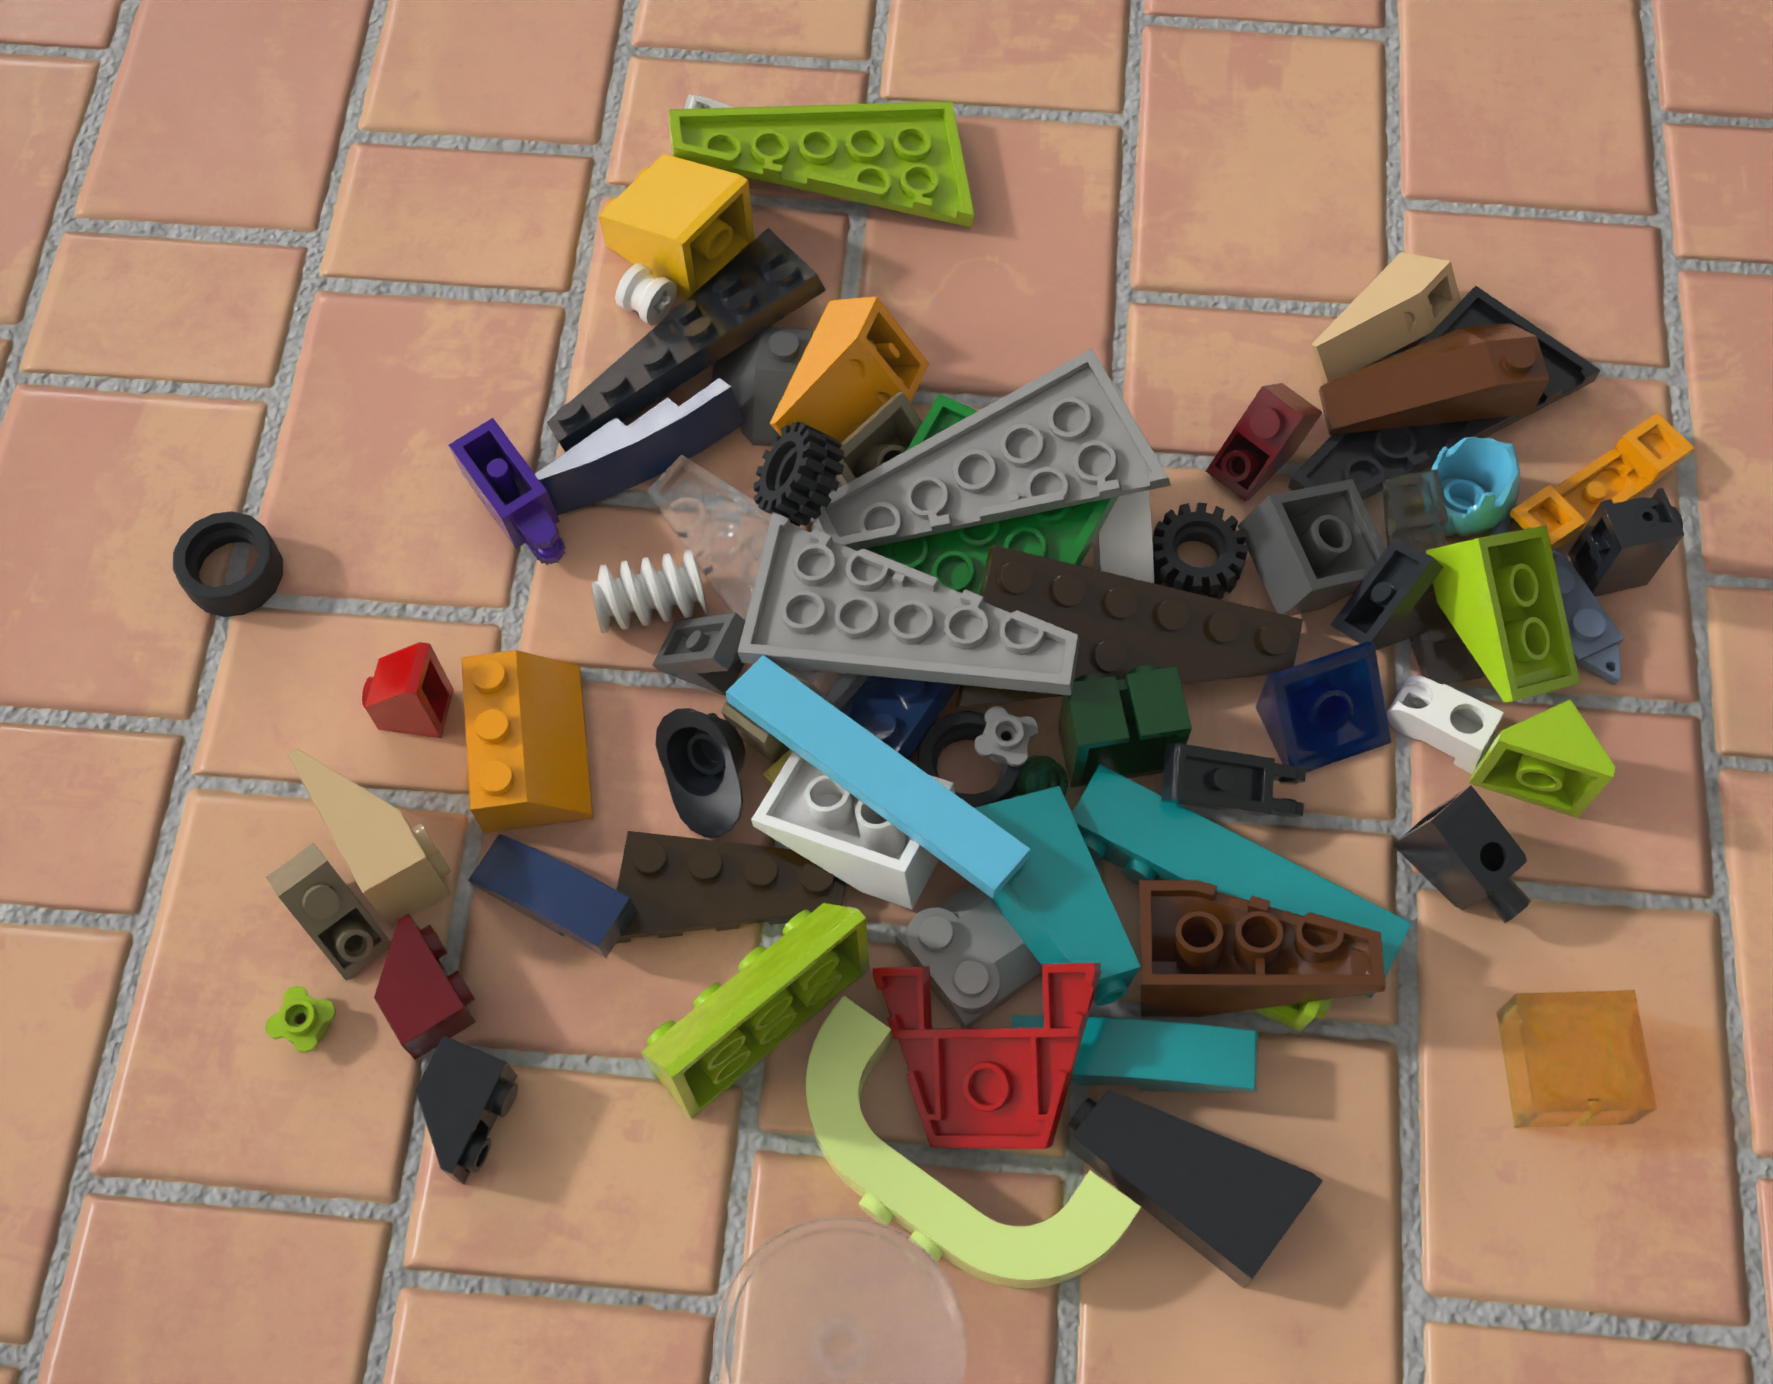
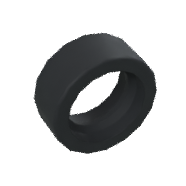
(212, 533)
(959, 727)

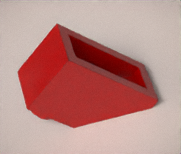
(409, 692)

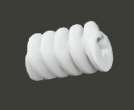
(648, 591)

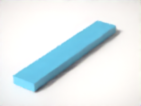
(879, 776)

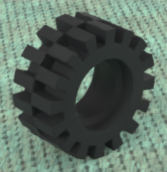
(799, 473)
(1203, 528)

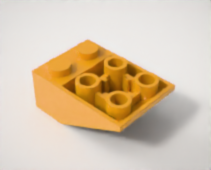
(850, 369)

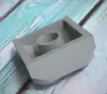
(970, 953)

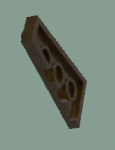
(716, 884)

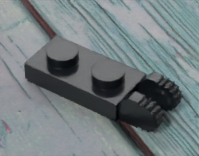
(1228, 781)

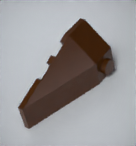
(1444, 380)
(1235, 955)

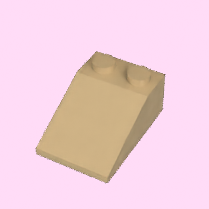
(389, 860)

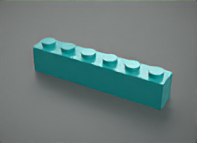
(1173, 843)

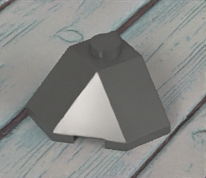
(760, 375)

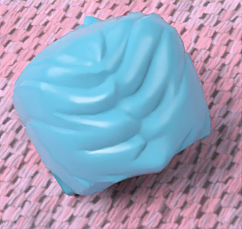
(1477, 484)

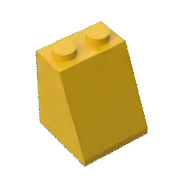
(680, 221)

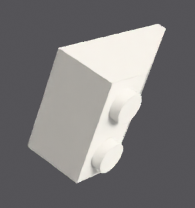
(844, 834)

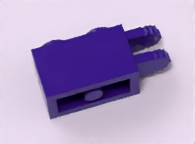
(509, 490)

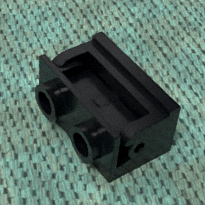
(1626, 543)

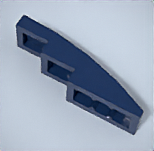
(631, 454)

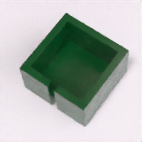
(1122, 723)

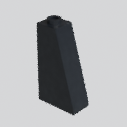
(1198, 1184)

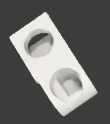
(1445, 719)

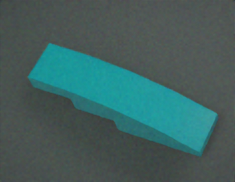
(1163, 1055)

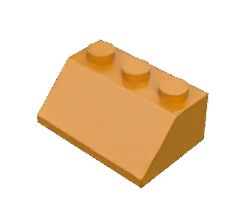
(525, 741)

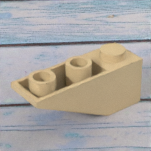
(1388, 314)

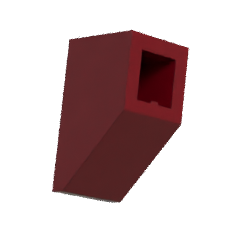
(1263, 439)
(417, 991)

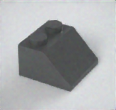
(1312, 545)

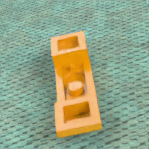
(1619, 475)

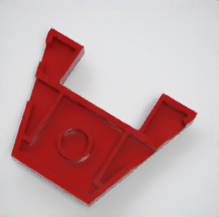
(990, 1082)

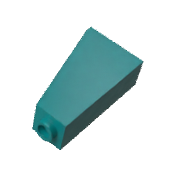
(1058, 894)

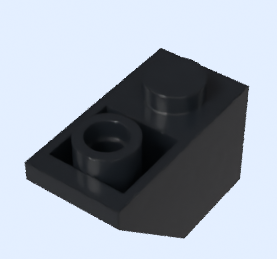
(460, 1103)

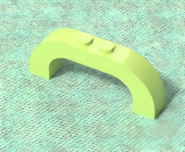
(937, 1218)

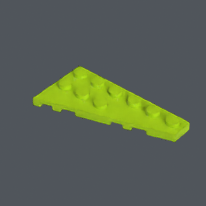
(863, 153)

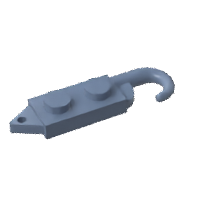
(1590, 628)

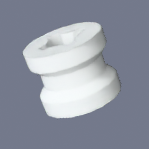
(645, 294)

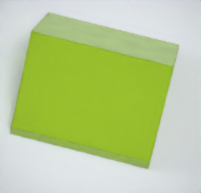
(1547, 762)

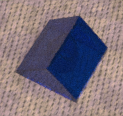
(1326, 708)

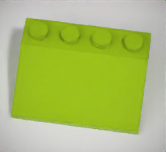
(760, 1005)

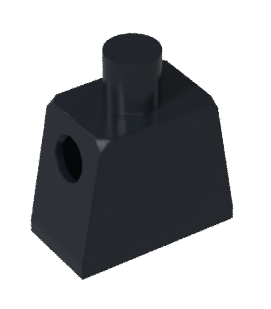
(1467, 855)

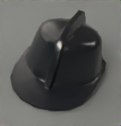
(702, 769)

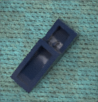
(554, 894)

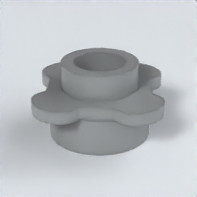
(1001, 751)

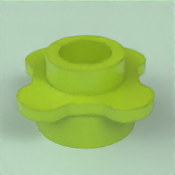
(304, 1035)

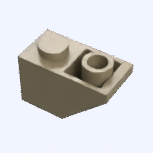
(329, 911)

